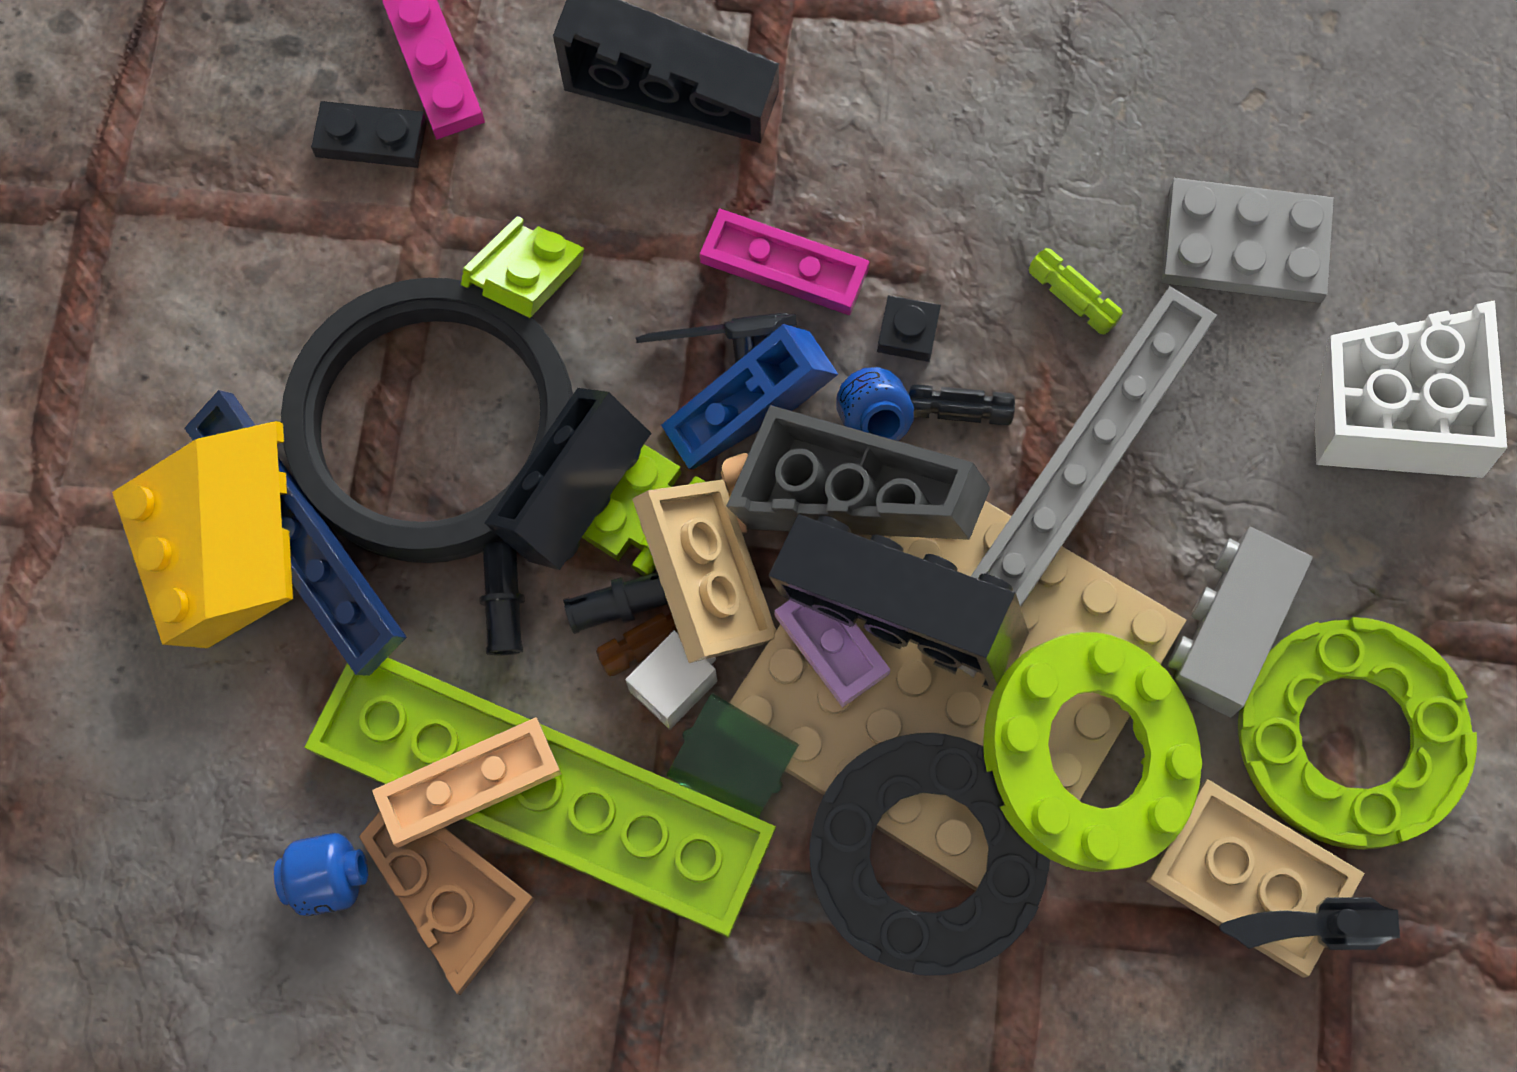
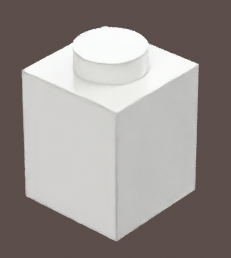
(669, 682)

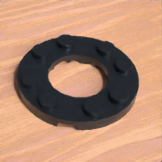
(859, 905)

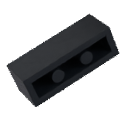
(569, 478)

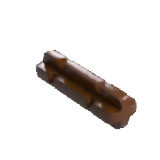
(636, 645)

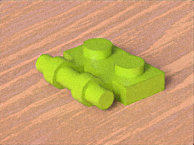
(619, 522)

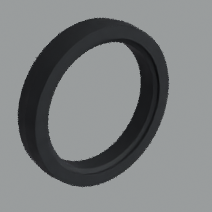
(345, 335)

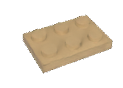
(704, 569)
(1247, 863)

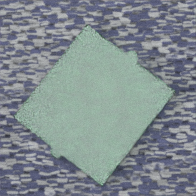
(732, 757)

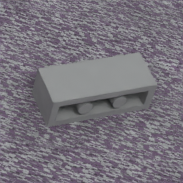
(1238, 620)

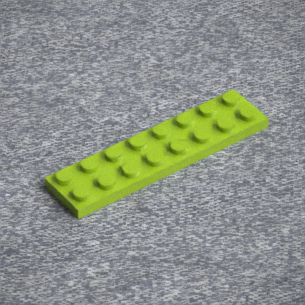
(593, 817)

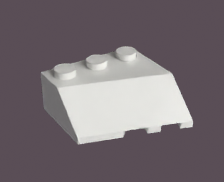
(1414, 396)

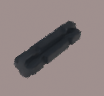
(962, 404)

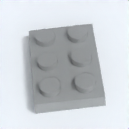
(1248, 240)

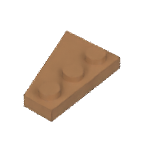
(451, 895)

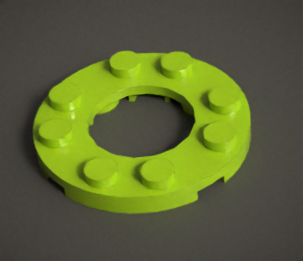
(1431, 700)
(1021, 763)

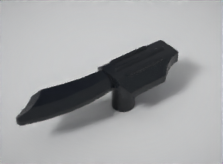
(738, 329)
(1338, 923)

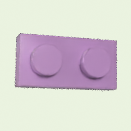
(834, 650)

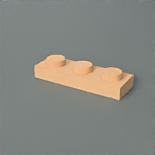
(466, 782)

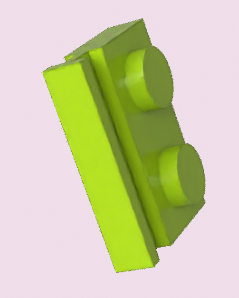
(523, 267)

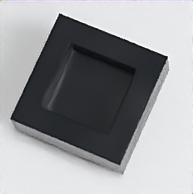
(908, 328)

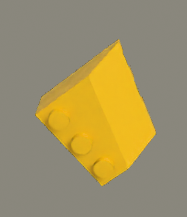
(211, 535)

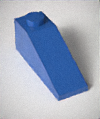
(776, 372)

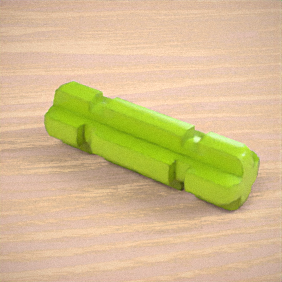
(1075, 291)

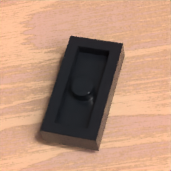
(369, 134)

